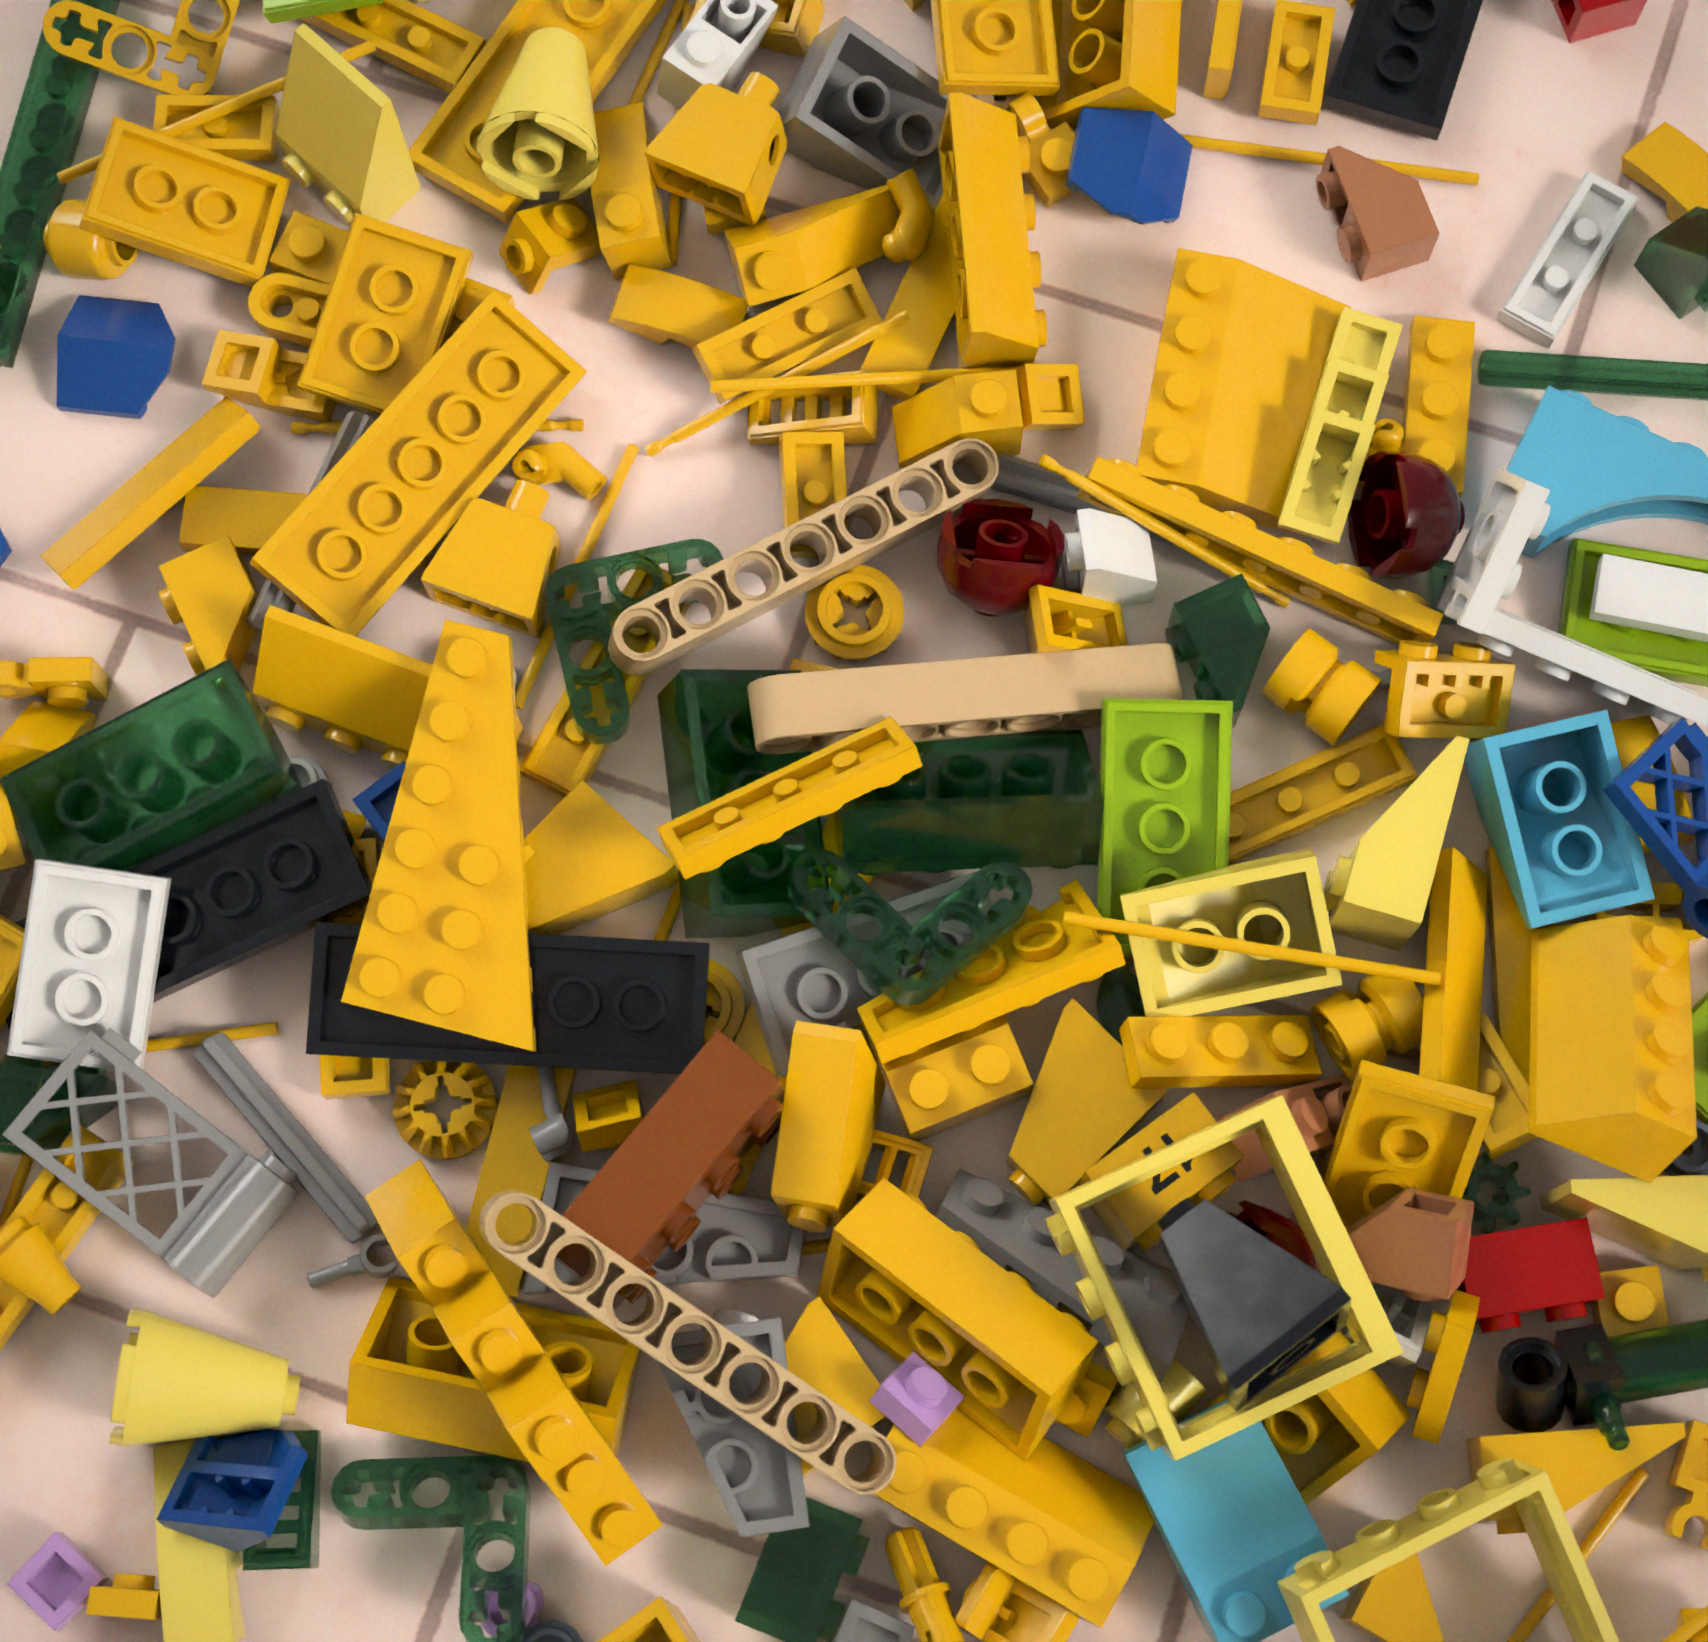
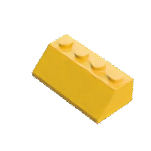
(1114, 57)
(989, 235)
(340, 686)
(1613, 1043)
(935, 1294)
(419, 1387)
(1037, 1519)

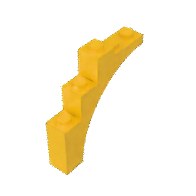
(511, 1363)

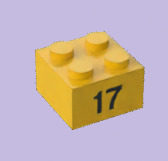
(1135, 1212)

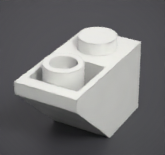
(714, 47)
(1109, 559)

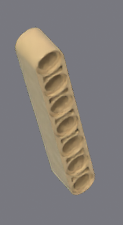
(786, 579)
(957, 695)
(720, 1355)

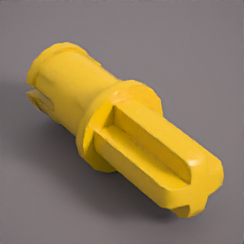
(922, 1591)

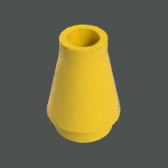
(34, 1266)

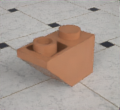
(1378, 213)
(1317, 1113)
(1416, 1243)

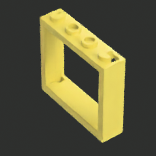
(1328, 1241)
(1441, 1516)

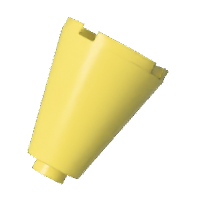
(543, 121)
(195, 1384)

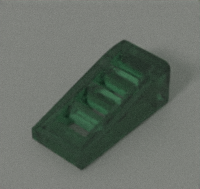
(307, 1525)

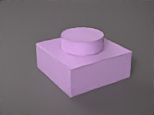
(916, 1399)
(57, 1581)

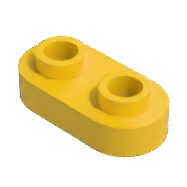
(282, 289)

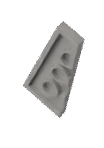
(814, 982)
(1018, 1239)
(734, 1241)

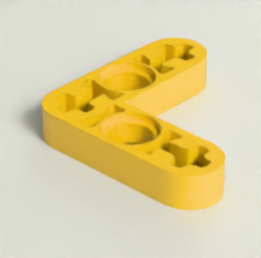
(183, 41)

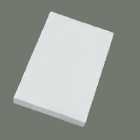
(87, 960)

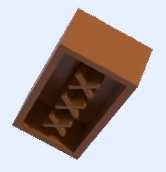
(677, 1160)

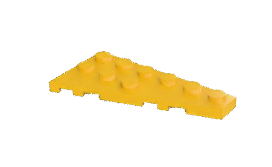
(450, 885)

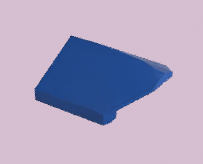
(1130, 164)
(112, 356)
(234, 1487)

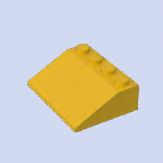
(1234, 383)

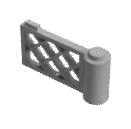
(225, 1215)

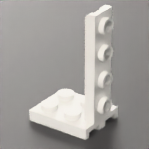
(1490, 571)

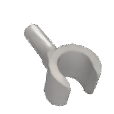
(552, 1135)
(354, 1265)

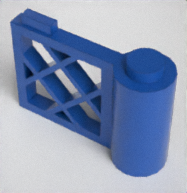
(1660, 827)

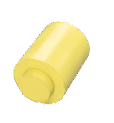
(1182, 1394)

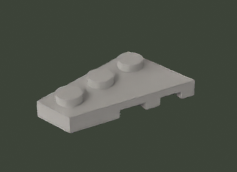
(751, 1470)

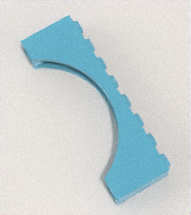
(1605, 469)

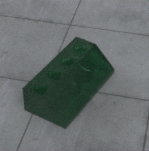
(707, 756)
(153, 776)
(977, 804)

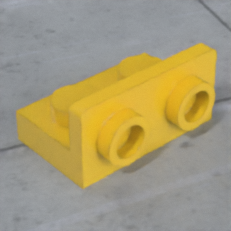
(1446, 691)

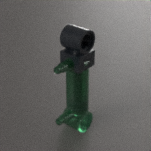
(1597, 1375)

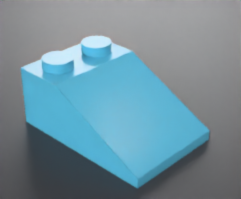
(1553, 823)
(1230, 1529)

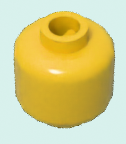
(80, 252)

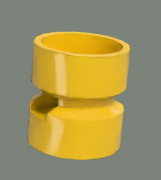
(1321, 686)
(1369, 1023)

